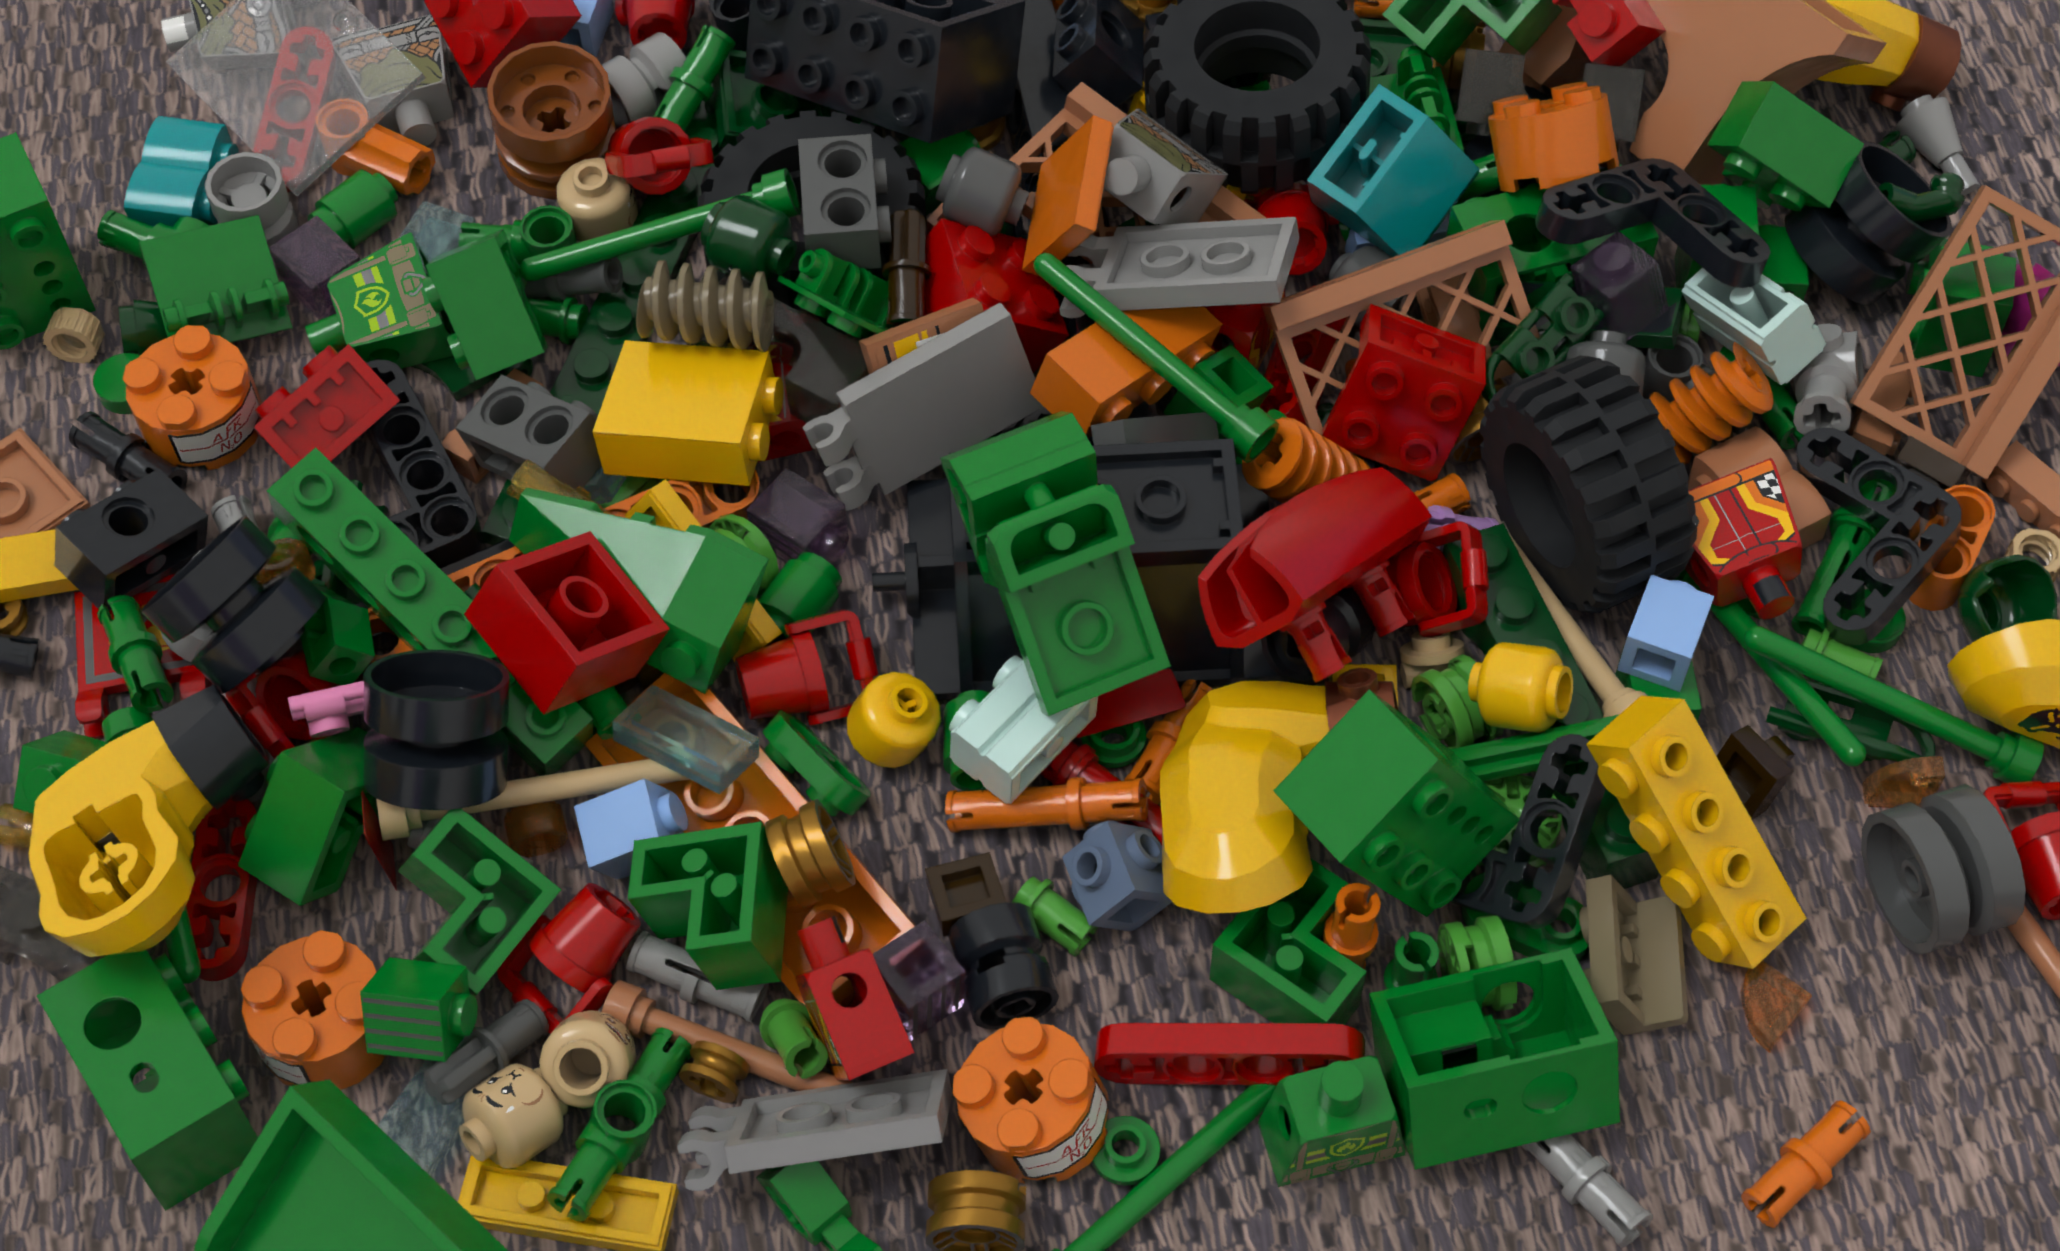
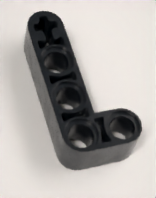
(419, 462)

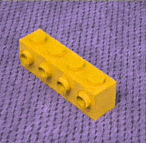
(1696, 831)

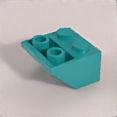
(1391, 174)

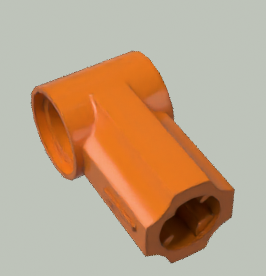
(394, 156)

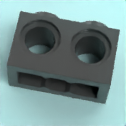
(840, 198)
(530, 423)

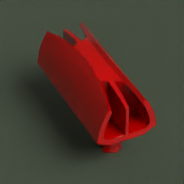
(1306, 552)

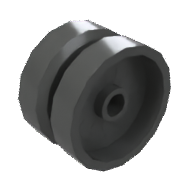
(1943, 869)

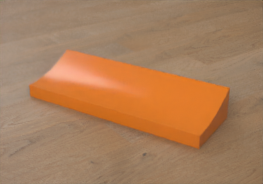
(763, 792)

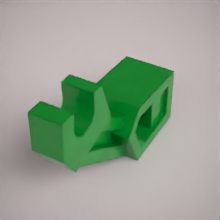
(337, 639)
(814, 1206)

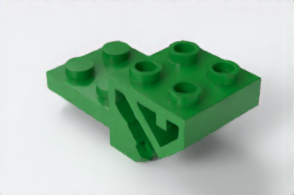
(1058, 559)

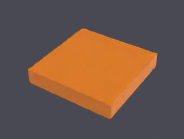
(1069, 193)

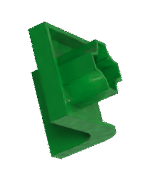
(335, 1184)

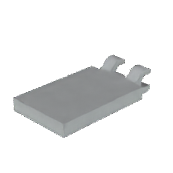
(1189, 264)
(925, 407)
(817, 1125)

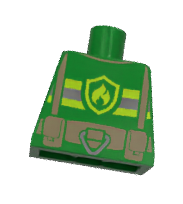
(385, 309)
(1336, 1119)

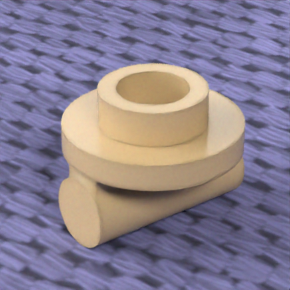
(1427, 654)

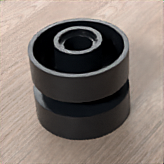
(1862, 237)
(247, 619)
(435, 729)

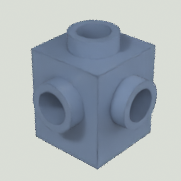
(1117, 875)

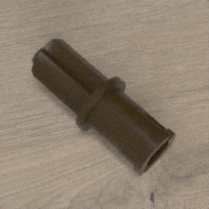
(906, 268)

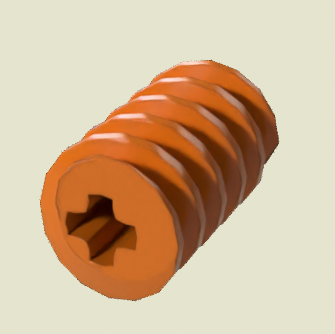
(1714, 402)
(1298, 461)

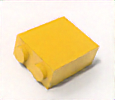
(687, 413)

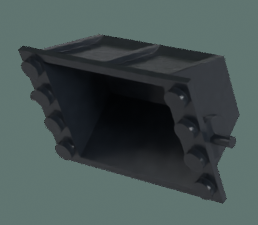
(1181, 511)

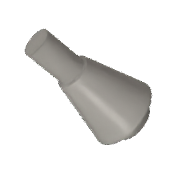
(1935, 136)

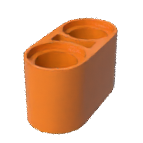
(1977, 516)

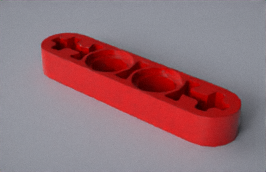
(1220, 1051)

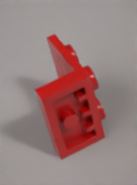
(1407, 393)
(326, 410)

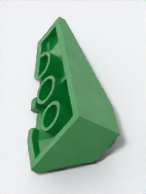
(690, 577)

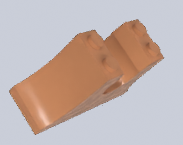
(1709, 55)

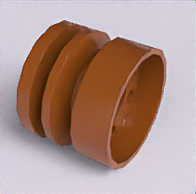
(548, 113)

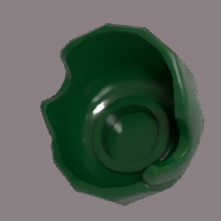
(2005, 594)

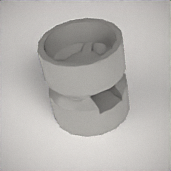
(642, 80)
(248, 187)

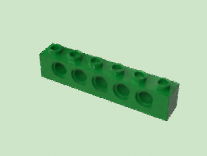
(410, 595)

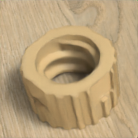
(73, 335)
(2041, 543)

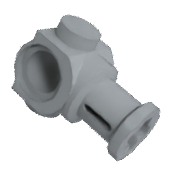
(1829, 382)

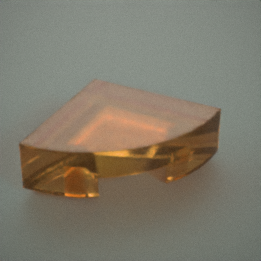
(1904, 782)
(1771, 1003)

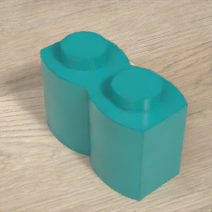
(175, 169)

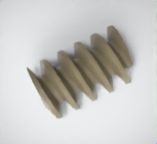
(706, 308)

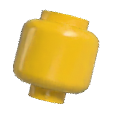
(1521, 687)
(893, 719)

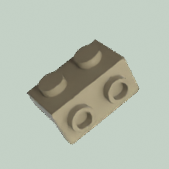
(1634, 957)

